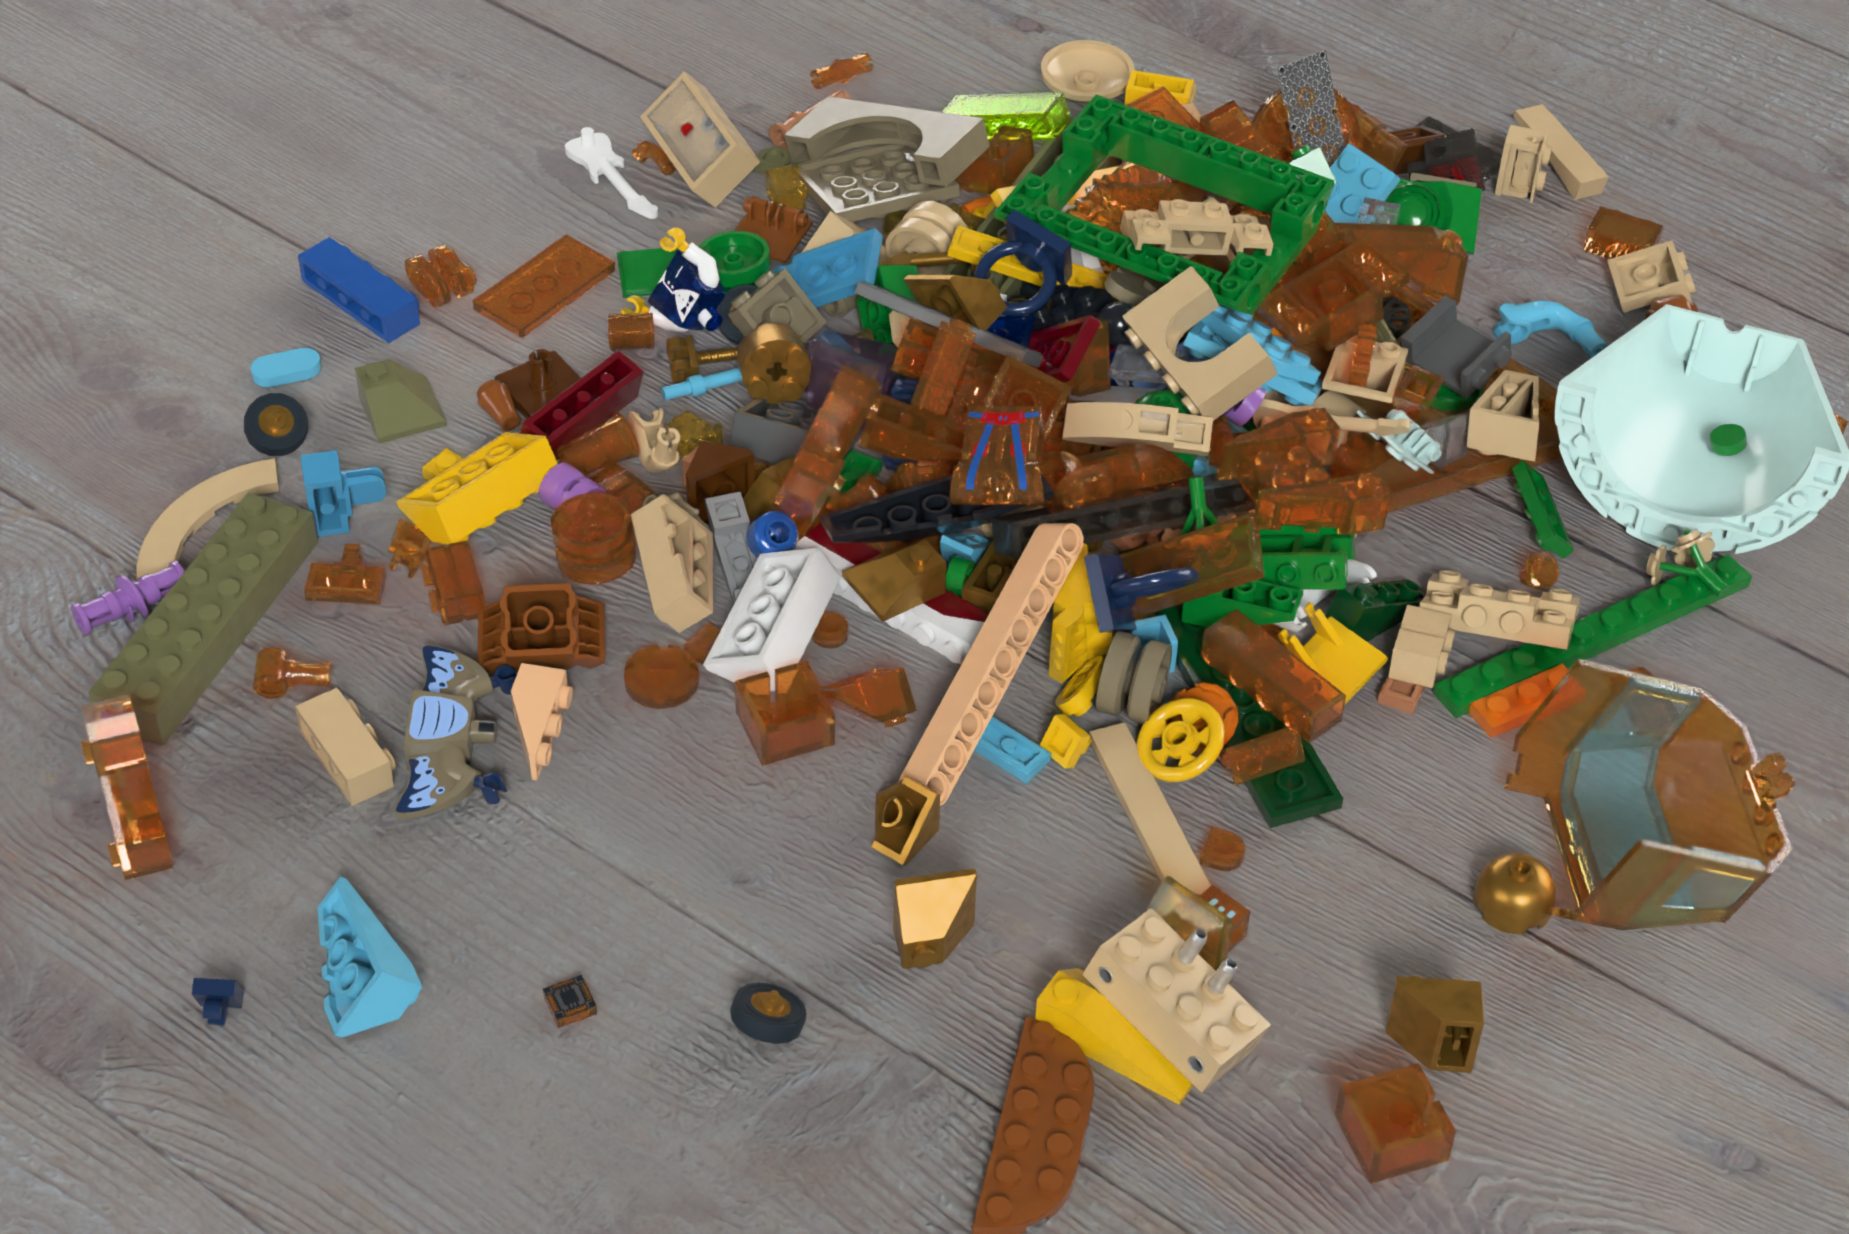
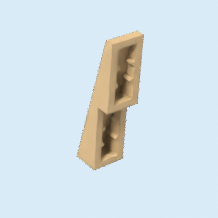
(1571, 162)

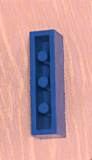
(359, 289)

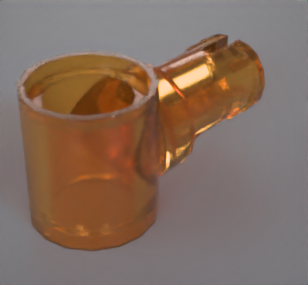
(278, 672)

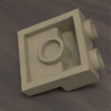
(776, 301)

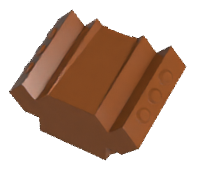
(541, 628)

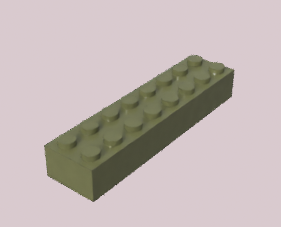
(208, 613)

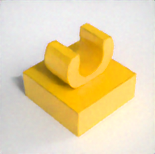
(1065, 741)

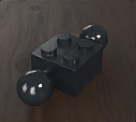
(1073, 302)

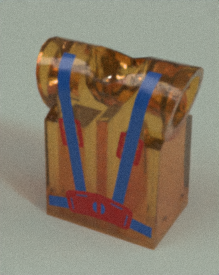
(1000, 457)

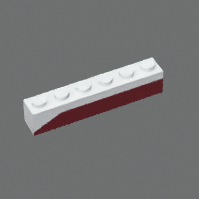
(941, 623)

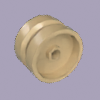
(924, 229)

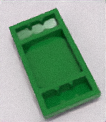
(1441, 206)

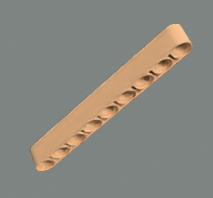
(994, 657)

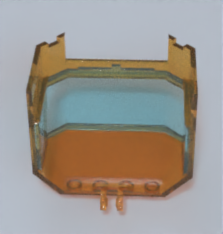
(1651, 799)

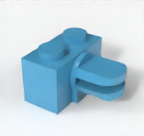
(333, 491)

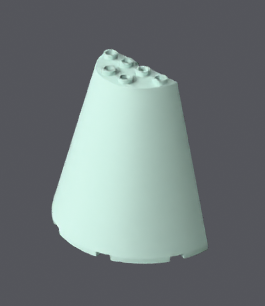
(1642, 422)

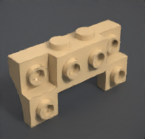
(1195, 228)
(1503, 614)

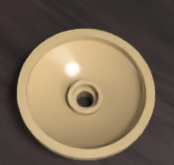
(1086, 69)

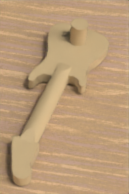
(1273, 410)

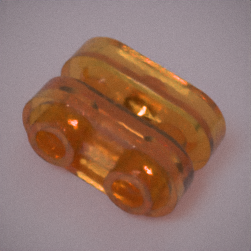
(440, 275)

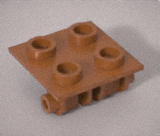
(779, 226)

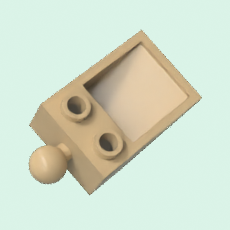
(1384, 375)

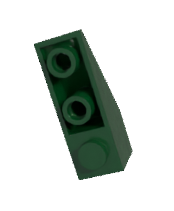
(1374, 607)

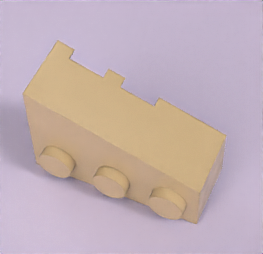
(1507, 417)
(676, 562)

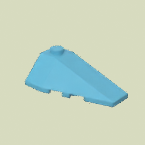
(364, 967)

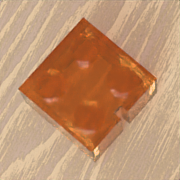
(793, 723)
(1386, 1123)

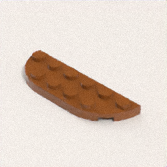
(1037, 1133)

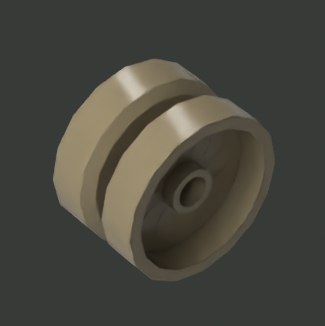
(1133, 677)

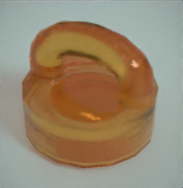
(1540, 570)

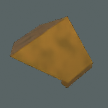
(905, 819)

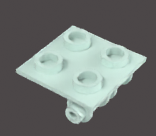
(1414, 448)

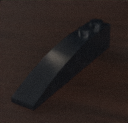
(914, 514)

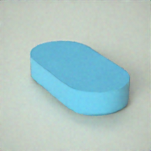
(285, 367)

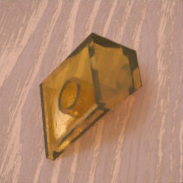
(1188, 912)

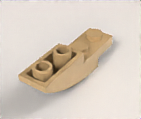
(1130, 424)

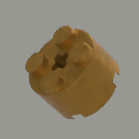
(777, 381)

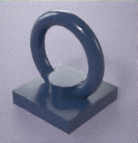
(1036, 250)
(1116, 591)

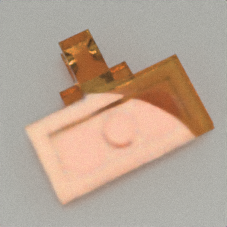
(346, 580)

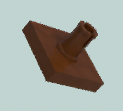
(538, 381)

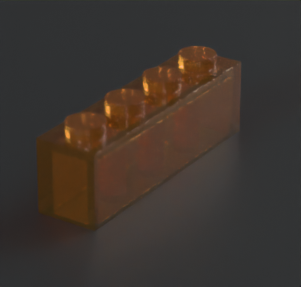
(1272, 675)

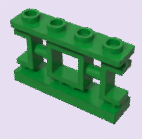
(1306, 558)

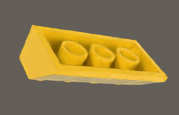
(479, 487)

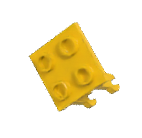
(1336, 653)

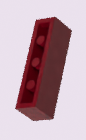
(587, 402)

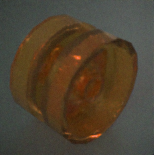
(593, 538)

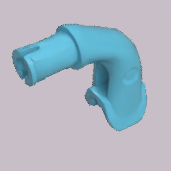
(1547, 315)

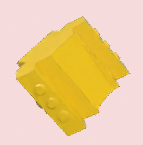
(1075, 625)

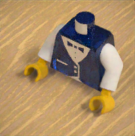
(687, 290)

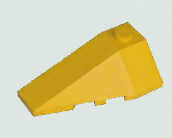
(1106, 1035)

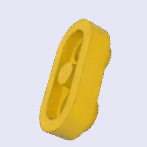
(1077, 694)

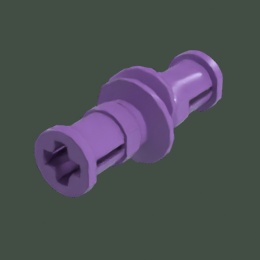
(126, 598)

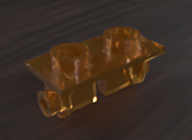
(1264, 754)

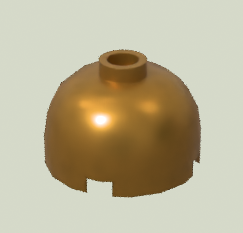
(1515, 893)

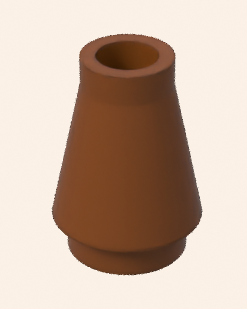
(498, 404)

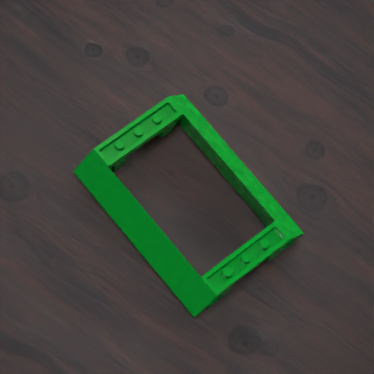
(1236, 173)

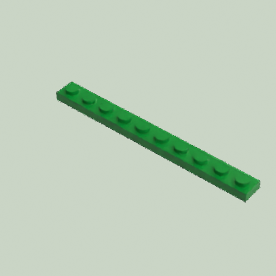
(1591, 635)

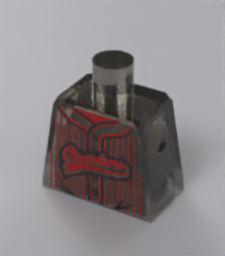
(1452, 157)

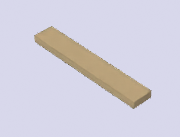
(1147, 808)

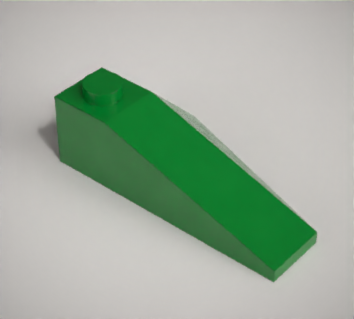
(876, 315)

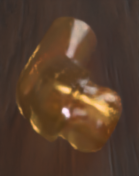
(647, 149)

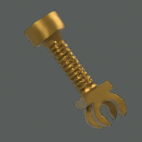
(686, 350)

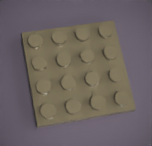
(870, 182)

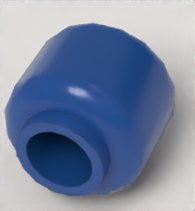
(772, 533)

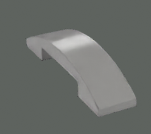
(729, 528)

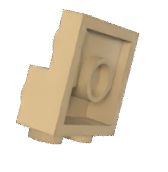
(1650, 276)

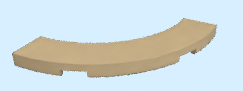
(197, 506)

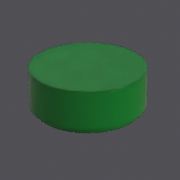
(1728, 439)

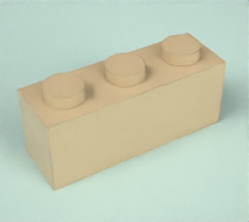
(346, 746)

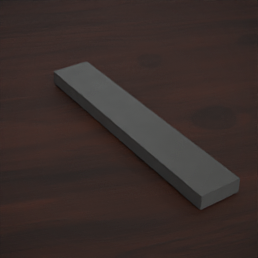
(934, 317)

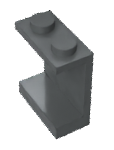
(1454, 350)

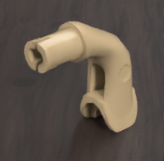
(656, 447)

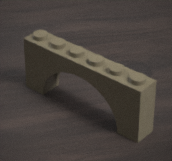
(943, 140)

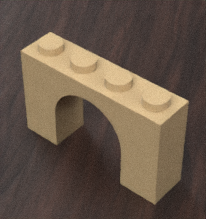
(1207, 385)

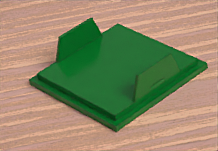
(642, 270)

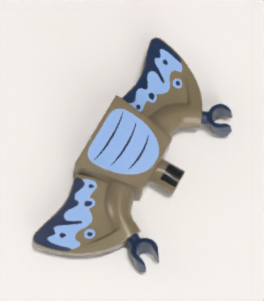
(443, 733)

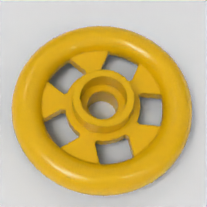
(1189, 766)

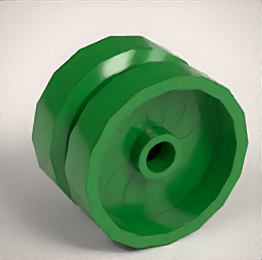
(738, 256)

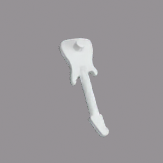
(597, 156)

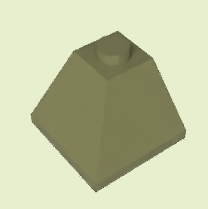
(397, 400)

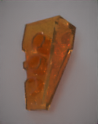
(1429, 254)

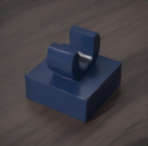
(215, 997)

